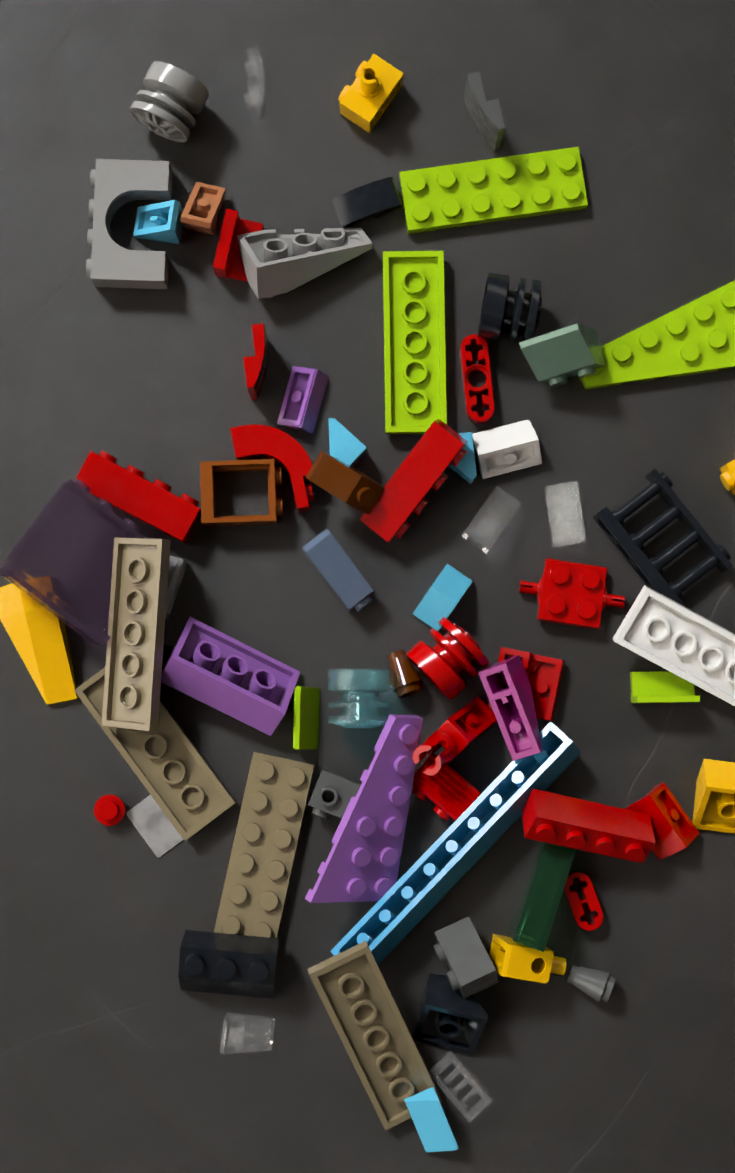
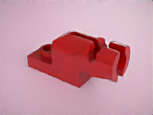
(456, 735)

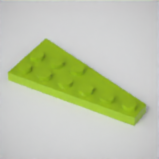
(680, 343)

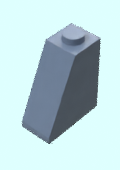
(338, 571)

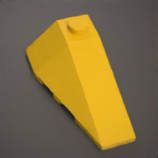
(40, 643)

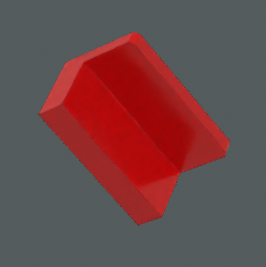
(228, 257)
(669, 821)

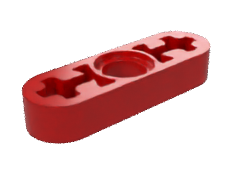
(482, 356)

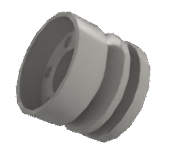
(169, 101)

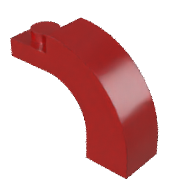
(267, 442)

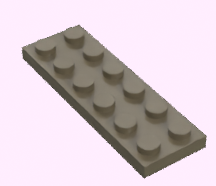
(136, 633)
(165, 765)
(264, 846)
(372, 1031)

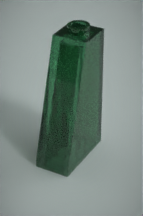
(541, 895)

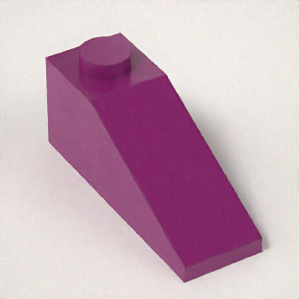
(513, 706)

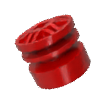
(448, 658)

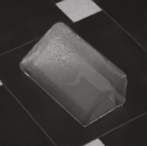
(565, 514)

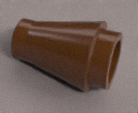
(405, 678)

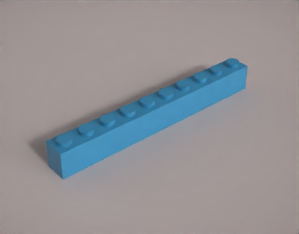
(460, 847)

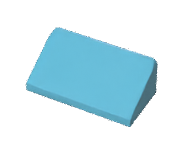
(431, 1121)

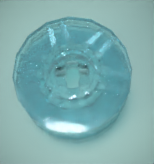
(360, 696)

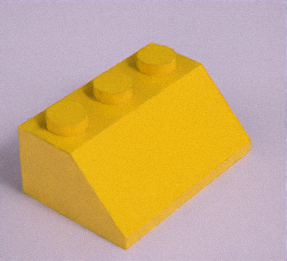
(715, 797)

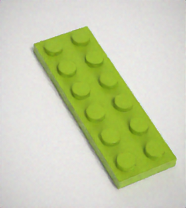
(493, 190)
(414, 340)

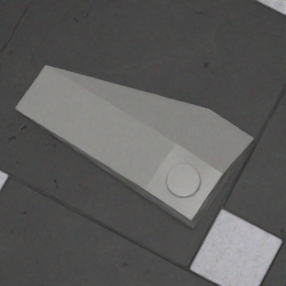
(287, 261)

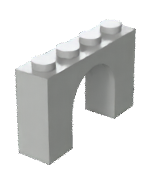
(115, 185)

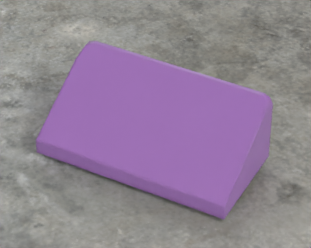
(303, 399)

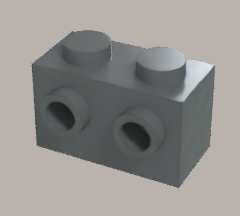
(332, 794)
(466, 958)

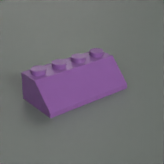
(230, 676)

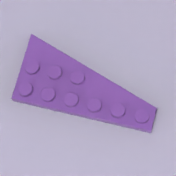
(373, 826)

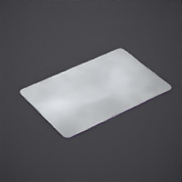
(154, 826)

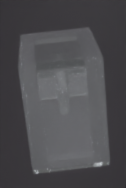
(246, 1033)

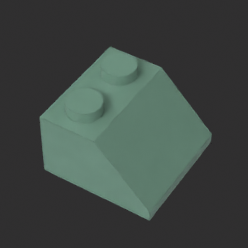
(563, 354)

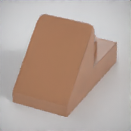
(203, 208)

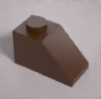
(345, 482)

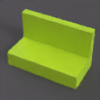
(661, 688)

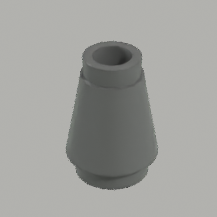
(592, 982)

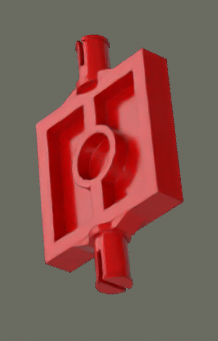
(571, 594)

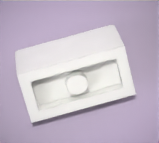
(507, 448)

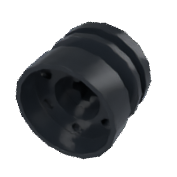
(509, 308)

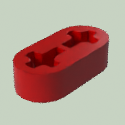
(589, 898)

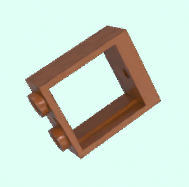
(208, 491)

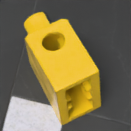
(524, 962)

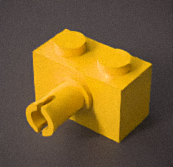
(371, 92)

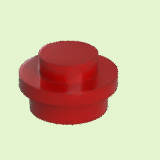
(109, 810)

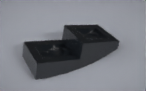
(367, 201)

